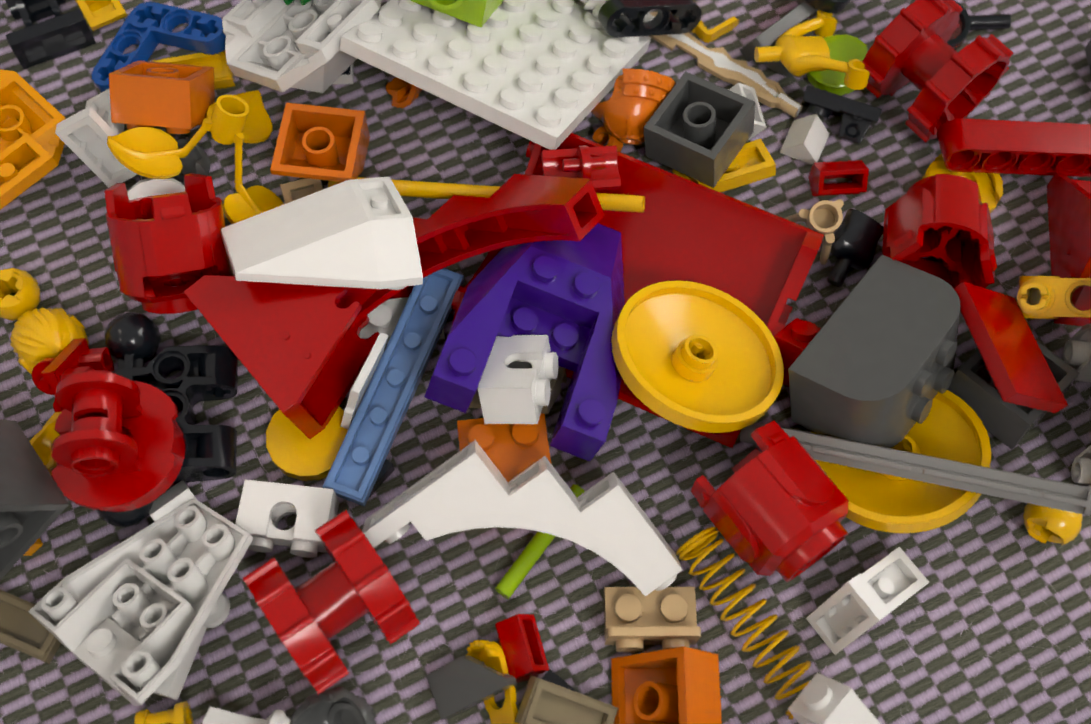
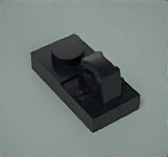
(855, 115)

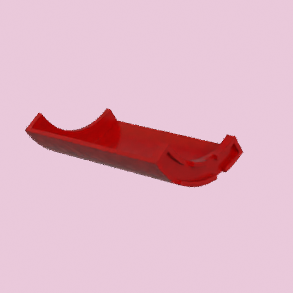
(698, 239)

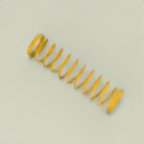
(691, 550)

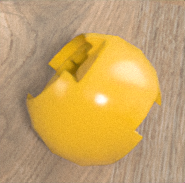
(25, 289)
(1051, 524)

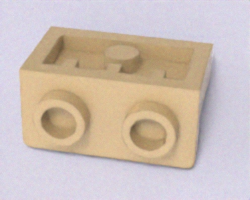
(655, 619)

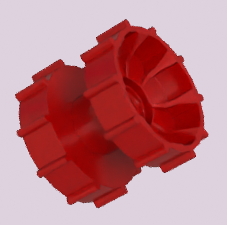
(918, 52)
(331, 601)

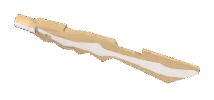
(723, 66)

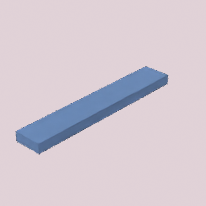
(392, 387)

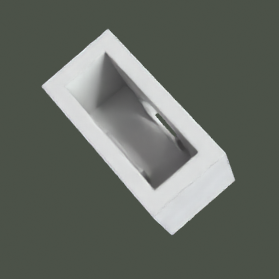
(517, 379)
(268, 502)

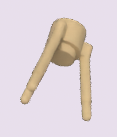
(824, 218)

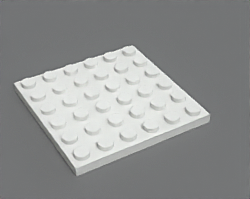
(526, 69)

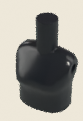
(854, 245)

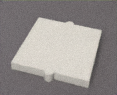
(363, 380)

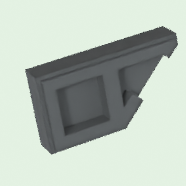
(465, 684)

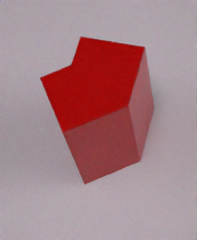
(839, 169)
(522, 646)

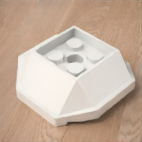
(292, 42)

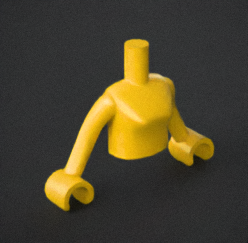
(811, 53)

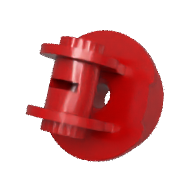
(115, 442)

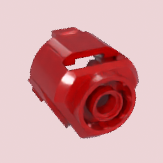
(943, 220)
(166, 243)
(776, 506)

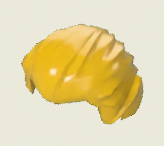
(44, 335)

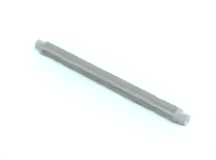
(940, 471)

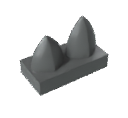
(770, 35)

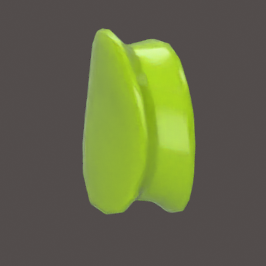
(843, 49)

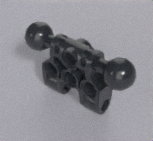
(207, 376)

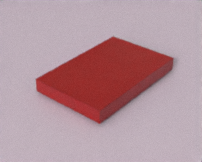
(1009, 349)

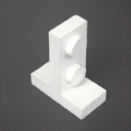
(87, 137)
(866, 600)

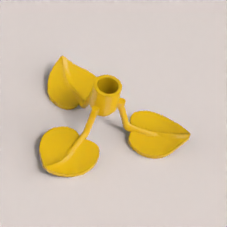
(230, 121)

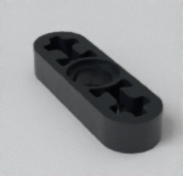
(663, 23)

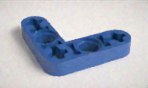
(144, 30)

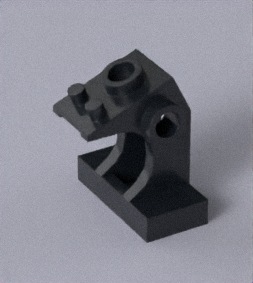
(48, 38)

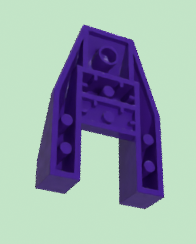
(550, 290)

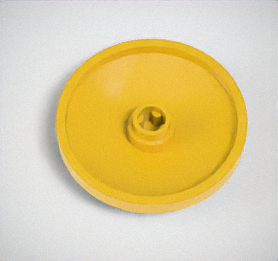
(697, 356)
(914, 506)

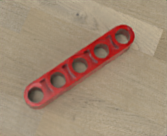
(1016, 147)

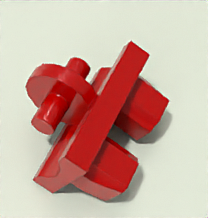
(585, 163)
(71, 361)

